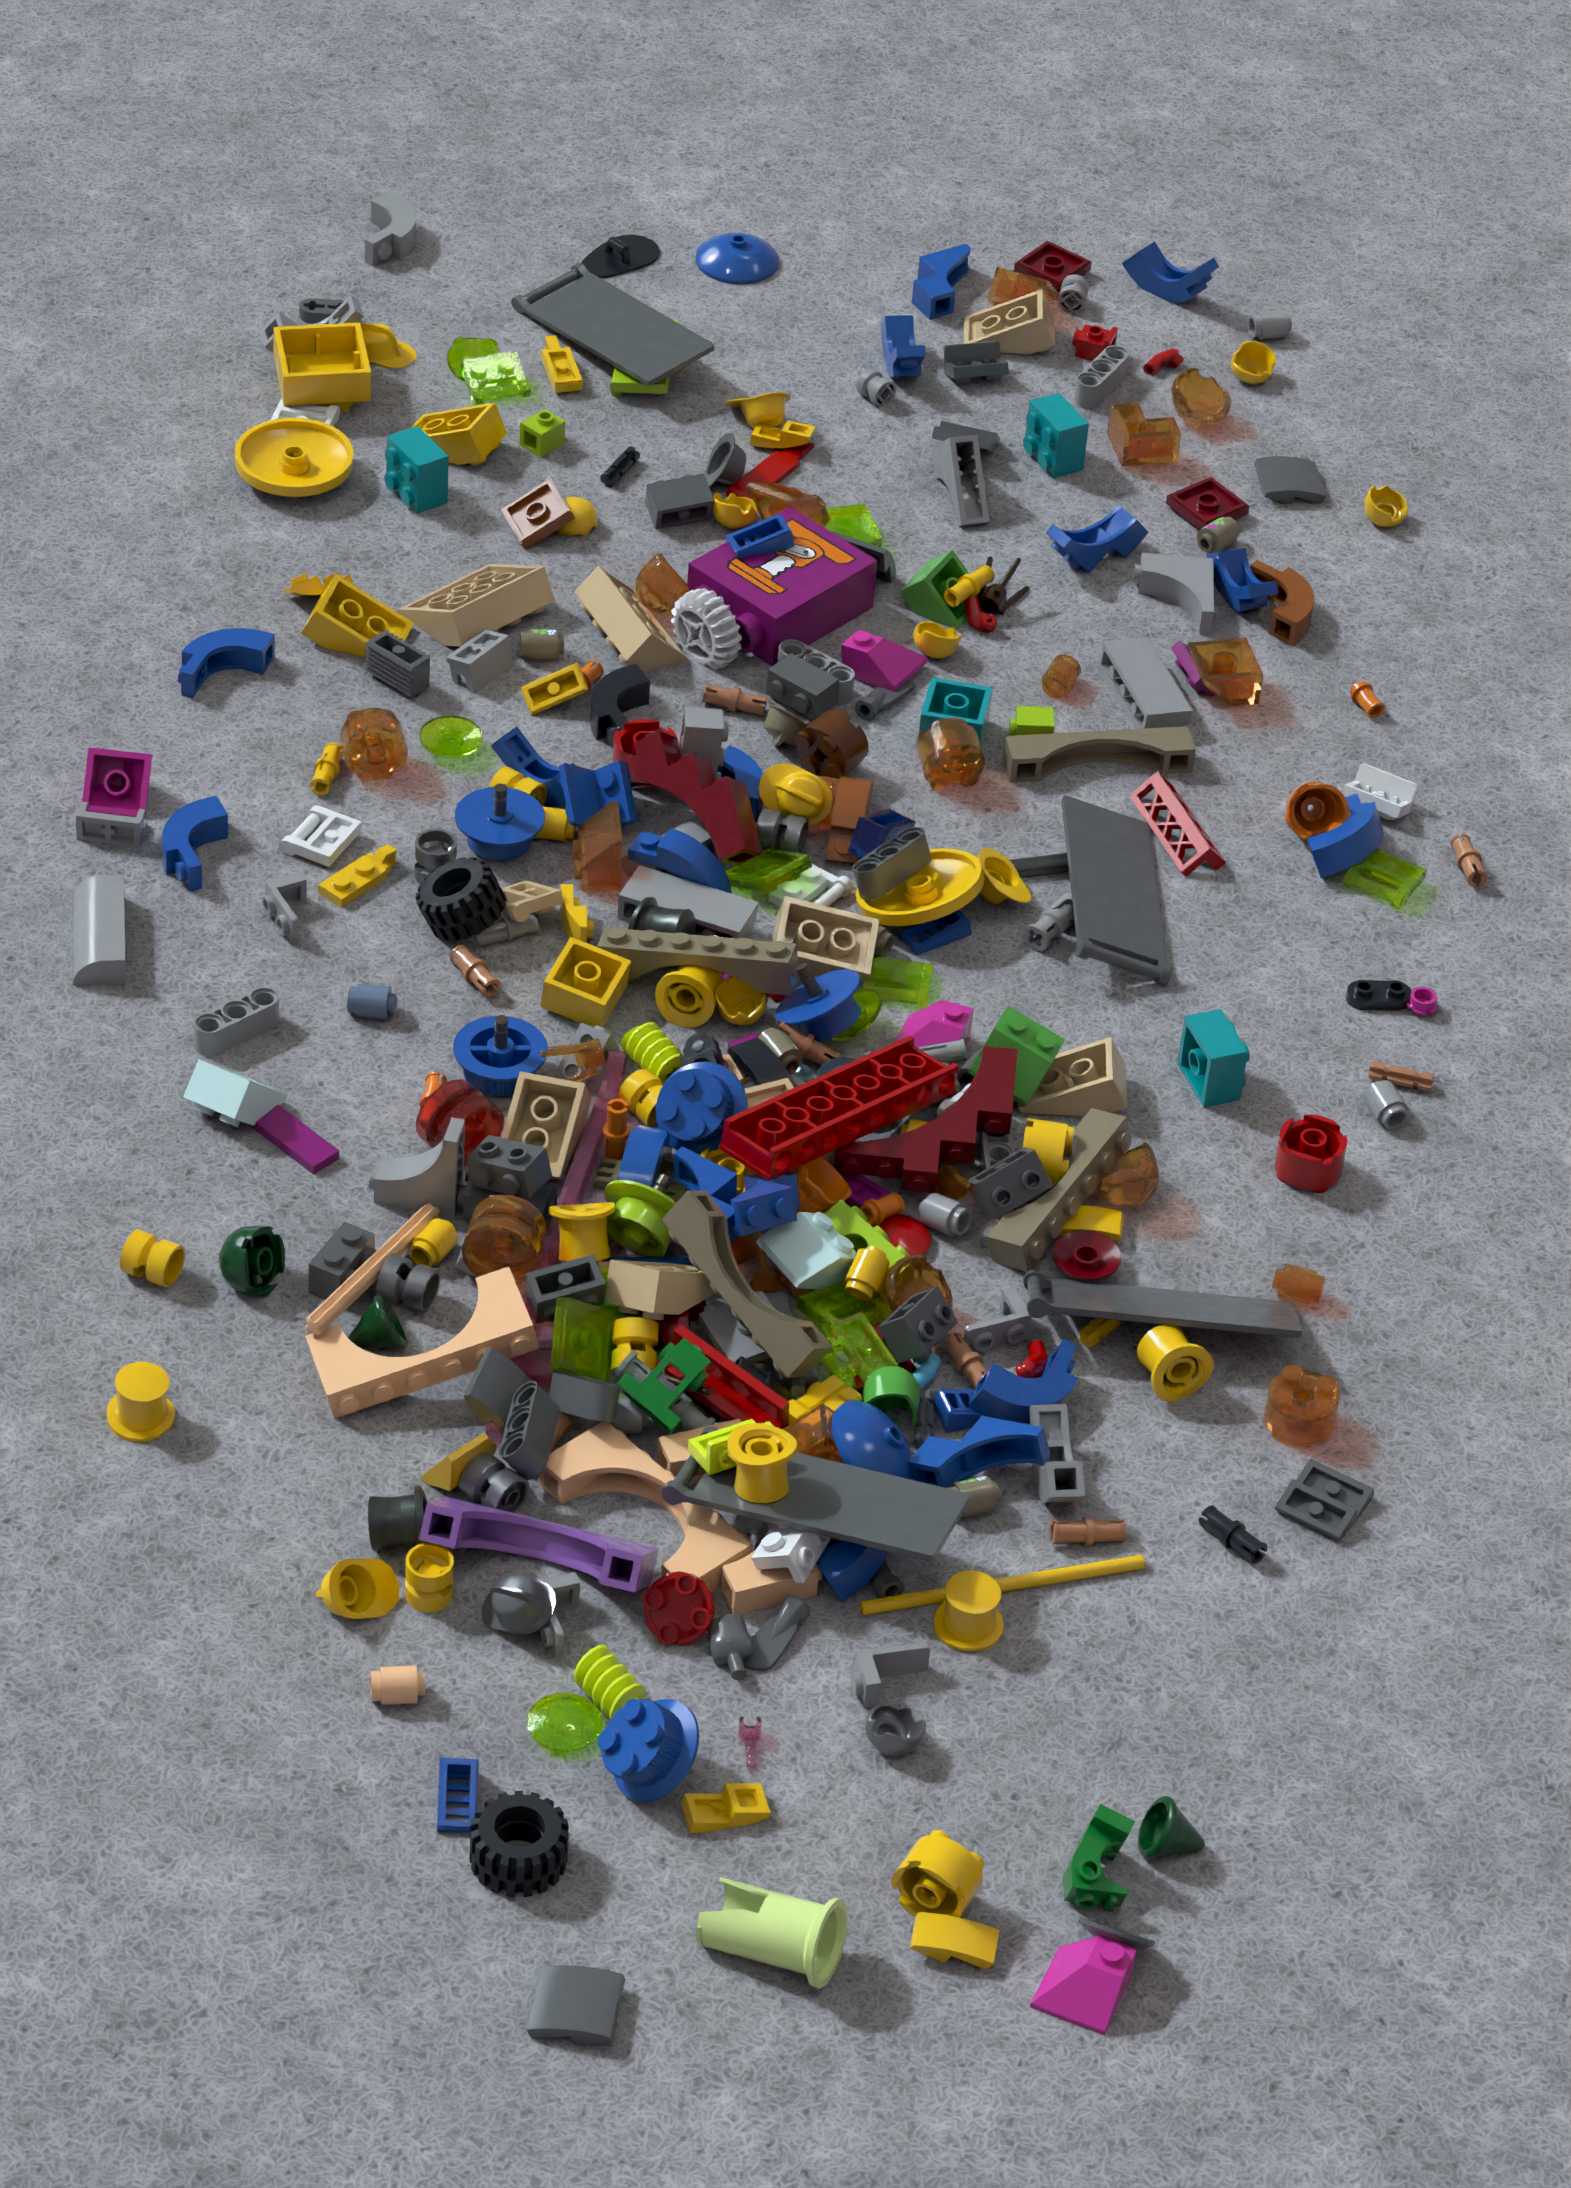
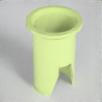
(777, 1930)

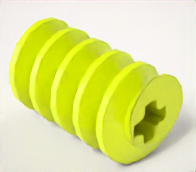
(652, 1050)
(607, 1680)

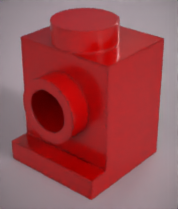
(1093, 340)

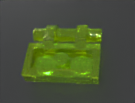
(860, 1345)

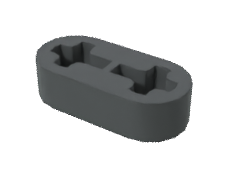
(317, 310)

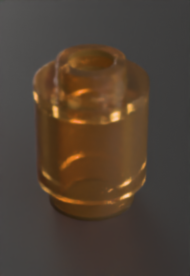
(1060, 676)
(1298, 1284)

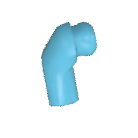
(927, 1370)

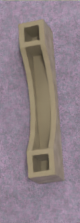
(1039, 755)
(760, 964)
(703, 1232)
(1027, 1232)

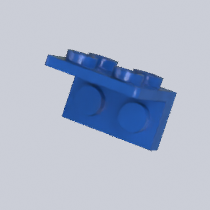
(591, 790)

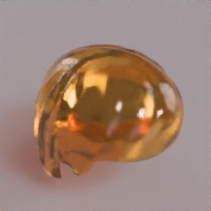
(1199, 399)
(659, 586)
(1131, 1178)
(910, 1277)

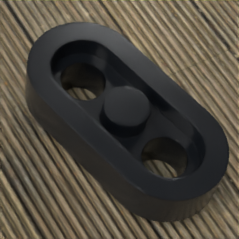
(1378, 995)

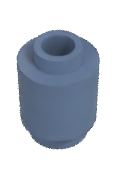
(371, 1001)

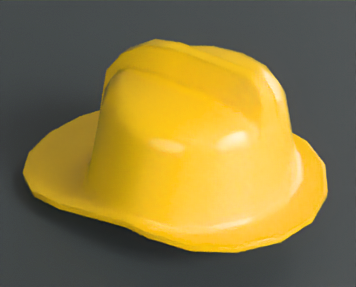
(384, 348)
(762, 409)
(795, 792)
(1001, 878)
(360, 1588)

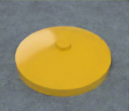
(294, 457)
(931, 893)

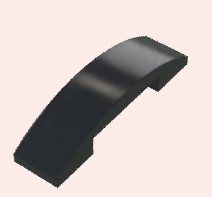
(758, 1062)

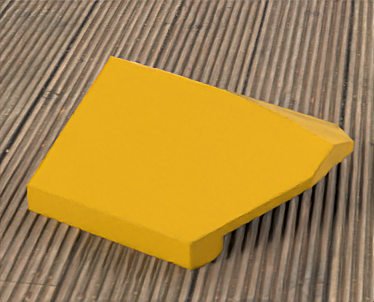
(449, 1470)

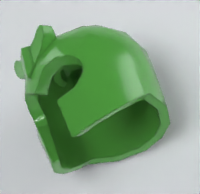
(893, 1388)

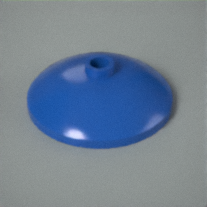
(737, 258)
(870, 1439)

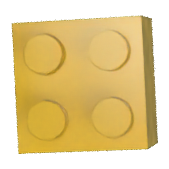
(585, 983)

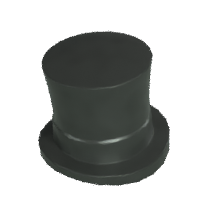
(660, 919)
(396, 1520)

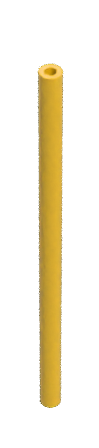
(1009, 1583)

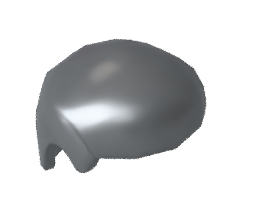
(894, 1729)

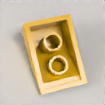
(465, 433)
(350, 618)

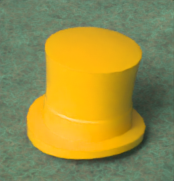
(688, 995)
(583, 1230)
(1175, 1363)
(141, 1403)
(761, 1461)
(970, 1613)

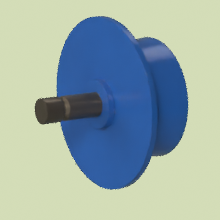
(499, 821)
(822, 1003)

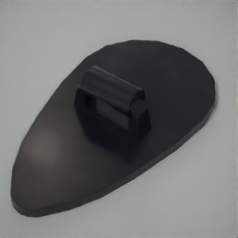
(621, 255)

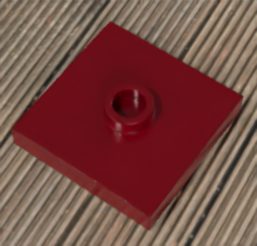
(1052, 264)
(1206, 502)

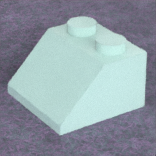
(230, 1094)
(809, 1251)

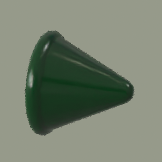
(379, 1327)
(1167, 1831)

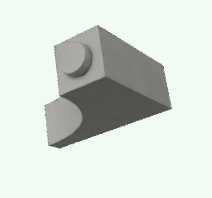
(960, 467)
(1182, 581)
(424, 1178)

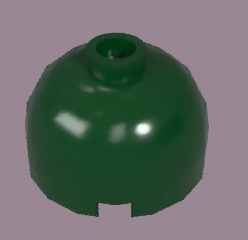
(252, 1253)

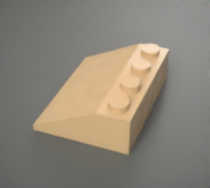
(481, 601)

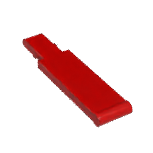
(772, 469)

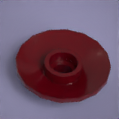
(1086, 1255)

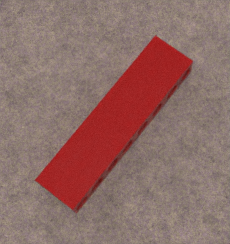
(837, 1108)

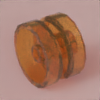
(503, 1235)

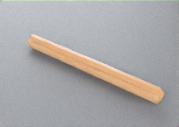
(369, 1271)

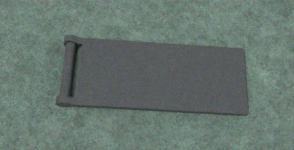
(613, 325)
(1114, 889)
(1161, 1306)
(838, 1504)

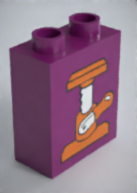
(789, 591)

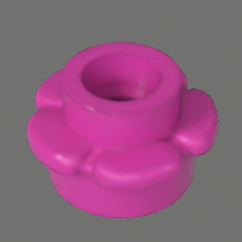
(1423, 1001)

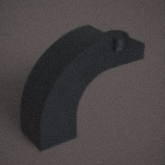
(614, 695)

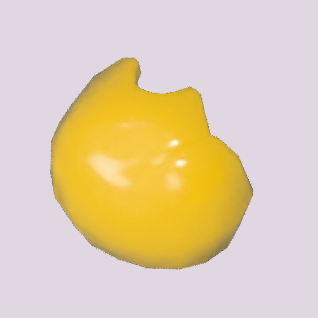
(1253, 362)
(1385, 506)
(734, 511)
(584, 519)
(936, 640)
(739, 1002)

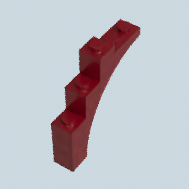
(718, 802)
(950, 1137)

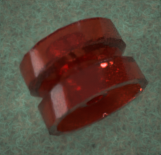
(461, 1101)

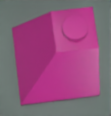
(880, 660)
(117, 781)
(938, 1024)
(1086, 1982)

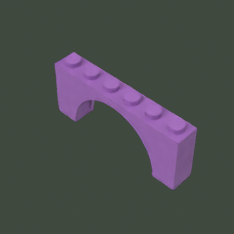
(607, 1558)

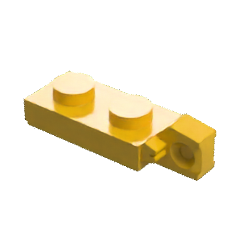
(560, 366)
(358, 876)

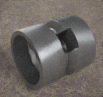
(771, 829)
(432, 851)
(404, 1282)
(492, 1484)

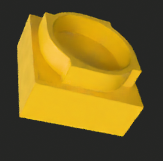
(322, 365)

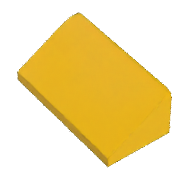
(554, 688)

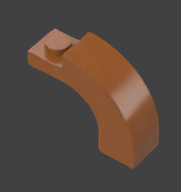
(1295, 600)
(851, 801)

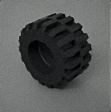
(460, 899)
(513, 1866)

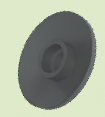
(1116, 1934)

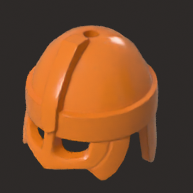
(1327, 811)
(820, 1186)

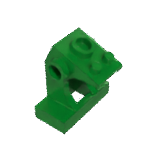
(656, 1398)
(1100, 1839)

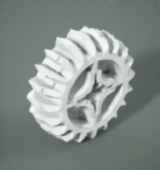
(706, 628)

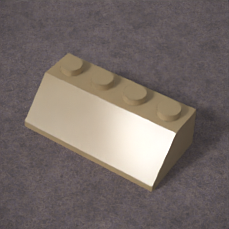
(627, 622)

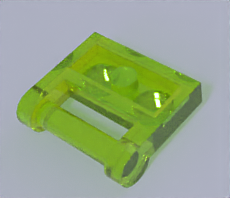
(493, 371)
(1387, 870)
(900, 980)
(833, 1302)

